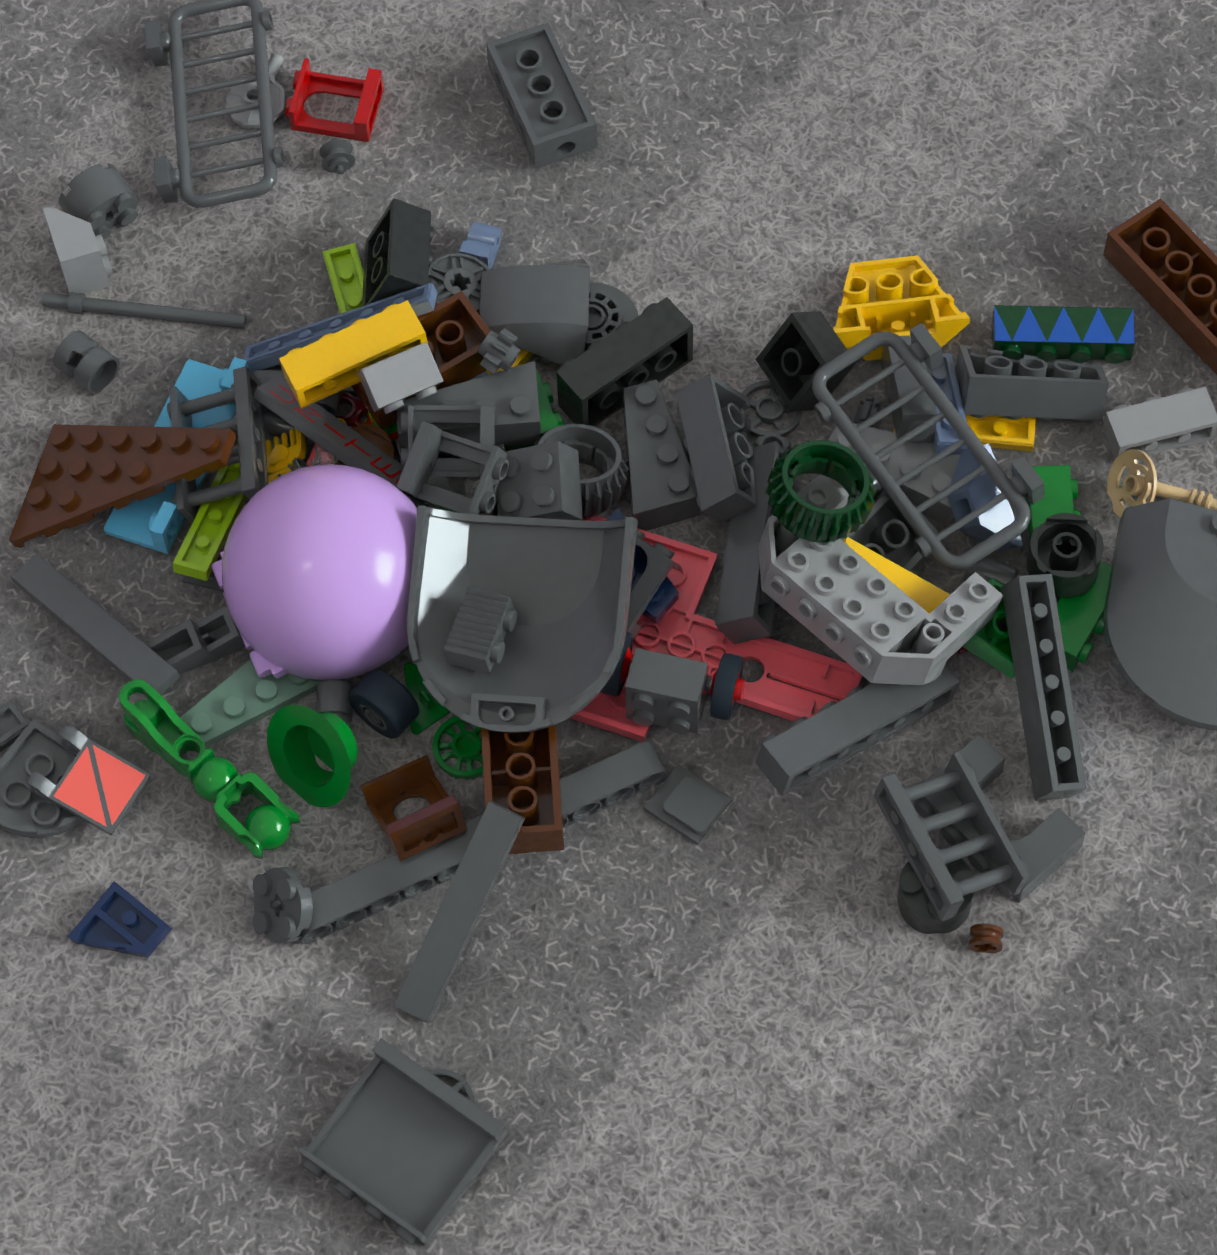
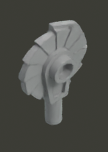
(248, 94)

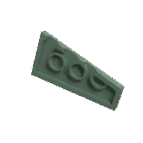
(243, 701)

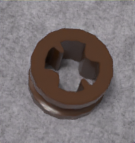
(986, 938)

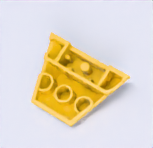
(895, 298)

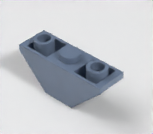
(976, 494)

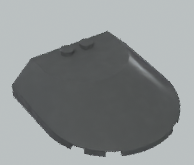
(570, 603)
(1165, 607)

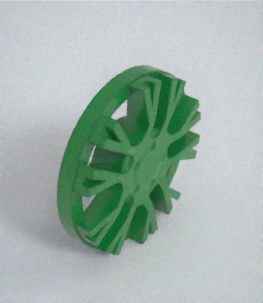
(465, 748)

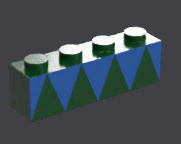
(1064, 333)

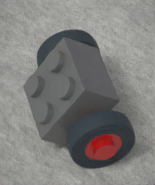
(674, 689)

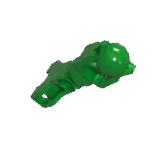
(212, 776)

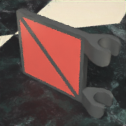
(95, 785)

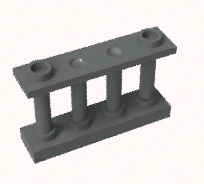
(251, 441)
(929, 861)

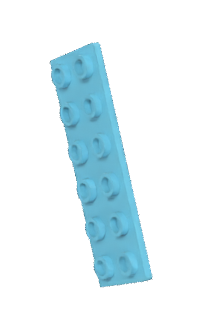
(156, 520)

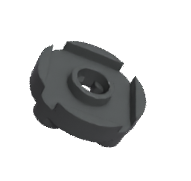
(270, 891)

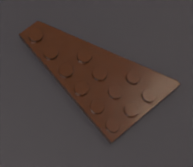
(112, 466)

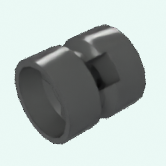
(86, 362)

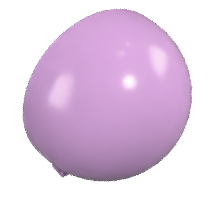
(321, 573)

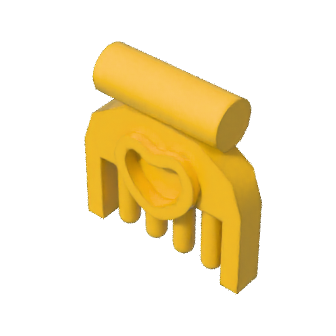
(282, 454)

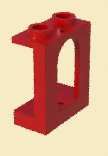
(309, 83)

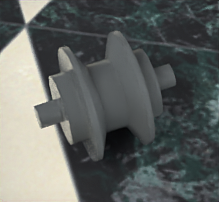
(337, 156)

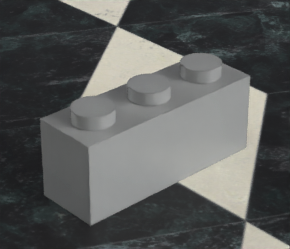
(1162, 422)

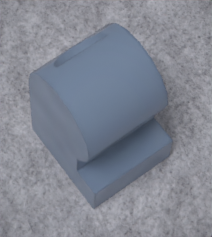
(482, 242)

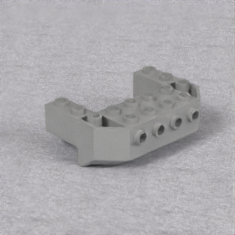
(862, 610)

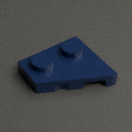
(120, 925)

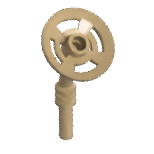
(1146, 485)

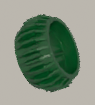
(829, 460)

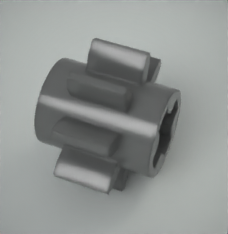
(499, 351)

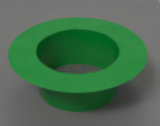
(294, 740)

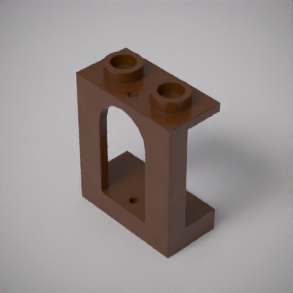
(422, 828)

